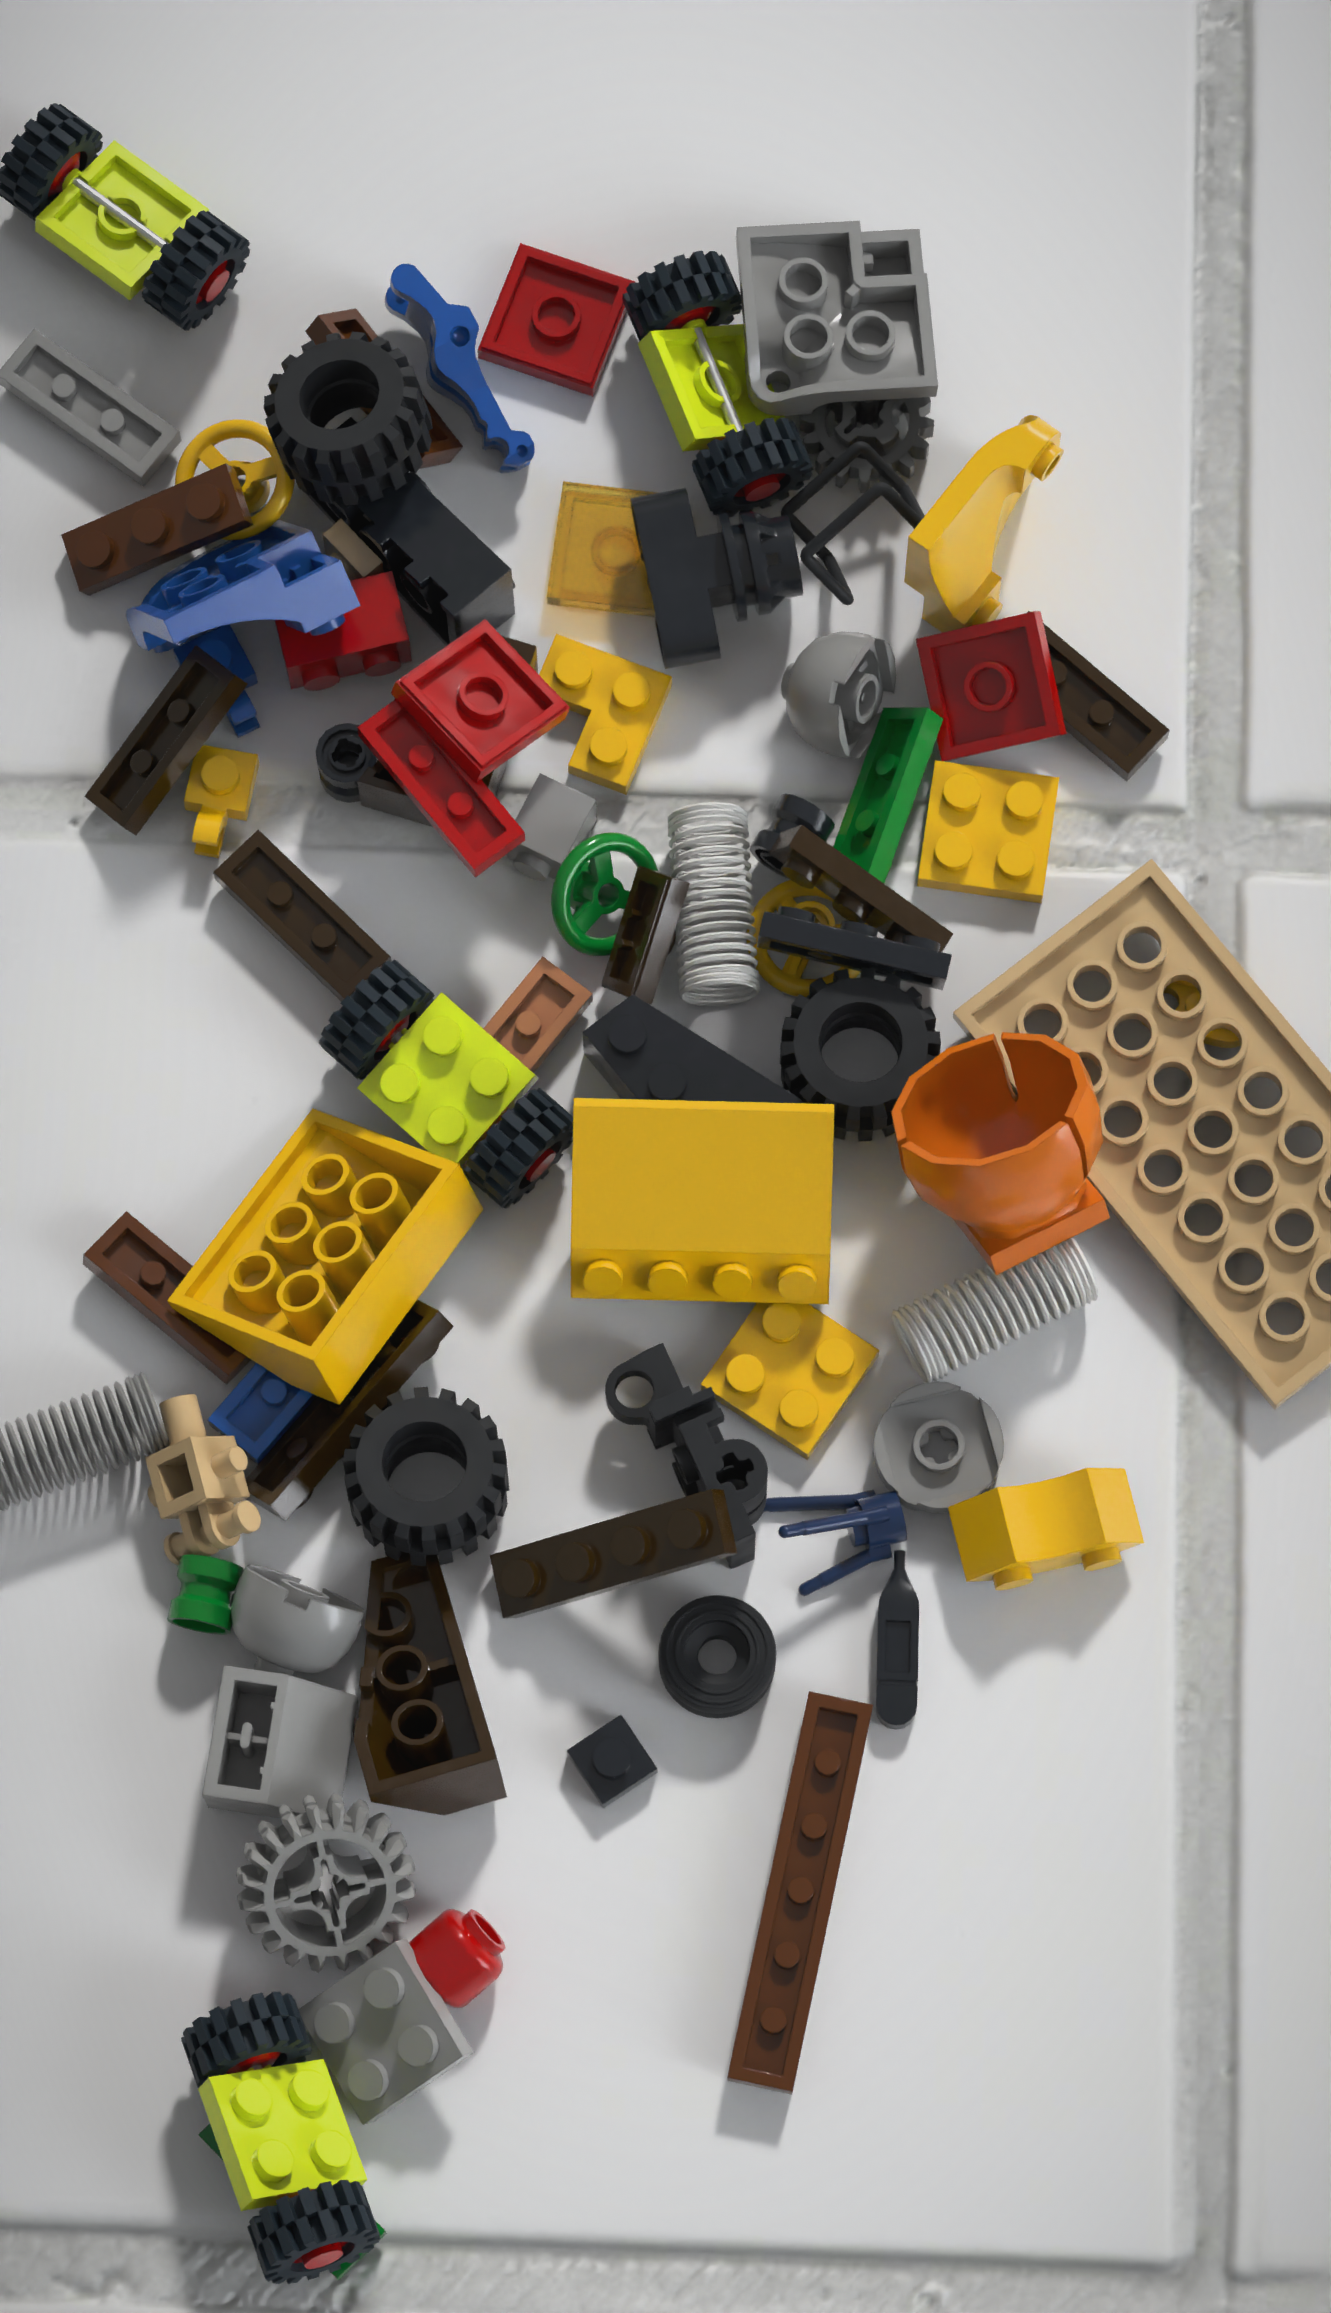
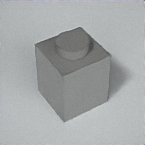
(553, 824)

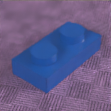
(259, 1411)

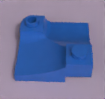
(246, 580)

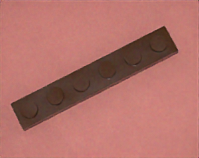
(800, 1893)

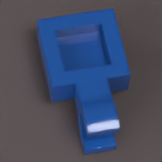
(226, 649)

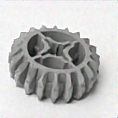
(350, 1881)

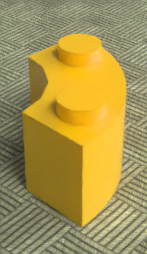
(1046, 1527)

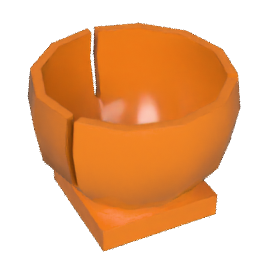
(1003, 1161)

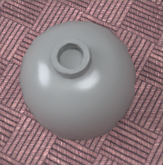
(838, 691)
(292, 1623)

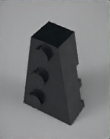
(659, 1059)

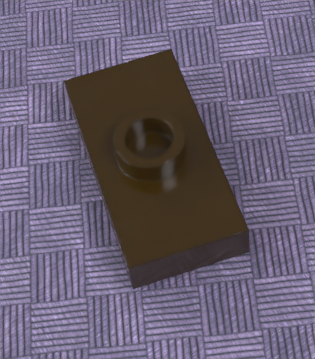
(645, 934)

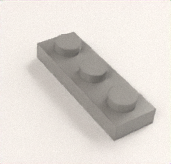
(89, 407)

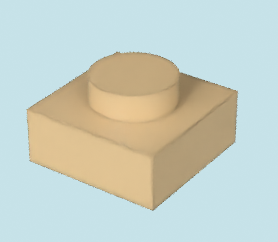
(354, 554)

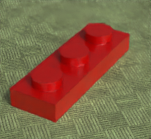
(453, 803)

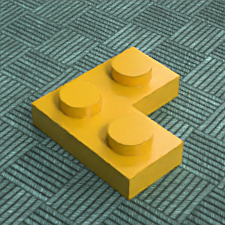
(620, 707)

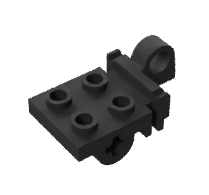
(701, 1453)

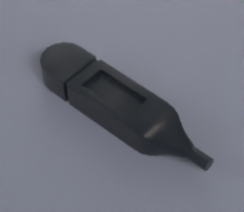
(897, 1649)

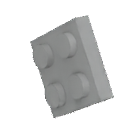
(384, 2032)

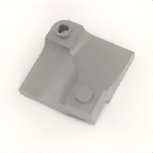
(834, 315)

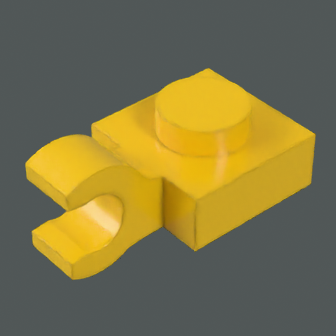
(219, 789)

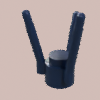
(870, 1521)

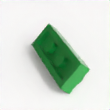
(887, 787)

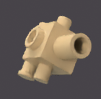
(199, 1484)

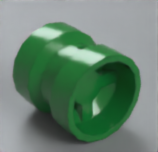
(205, 1594)

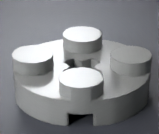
(958, 1417)

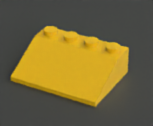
(701, 1200)
(328, 1253)

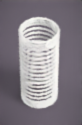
(737, 980)
(987, 1321)

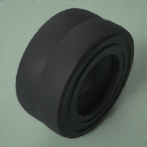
(724, 1620)

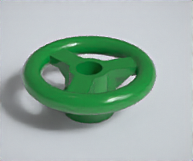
(593, 889)

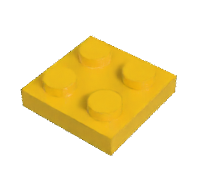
(988, 831)
(790, 1372)

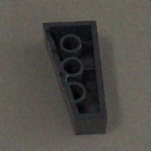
(433, 556)

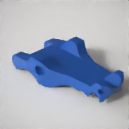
(452, 362)

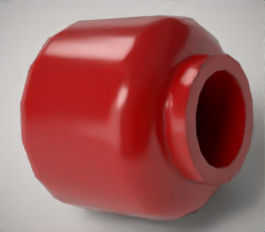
(459, 1955)

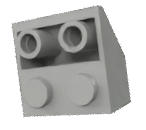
(277, 1743)

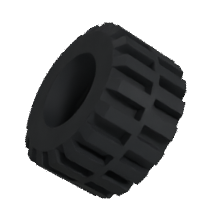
(334, 380)
(848, 1005)
(415, 1428)

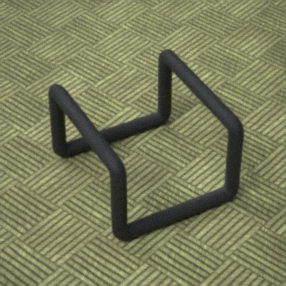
(904, 503)

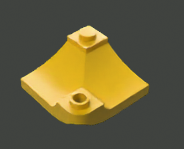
(957, 538)

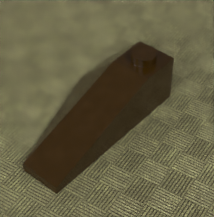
(419, 1707)

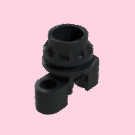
(693, 574)

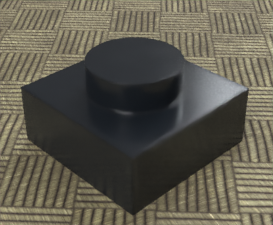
(612, 1761)

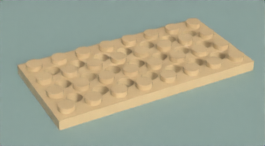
(1269, 1049)

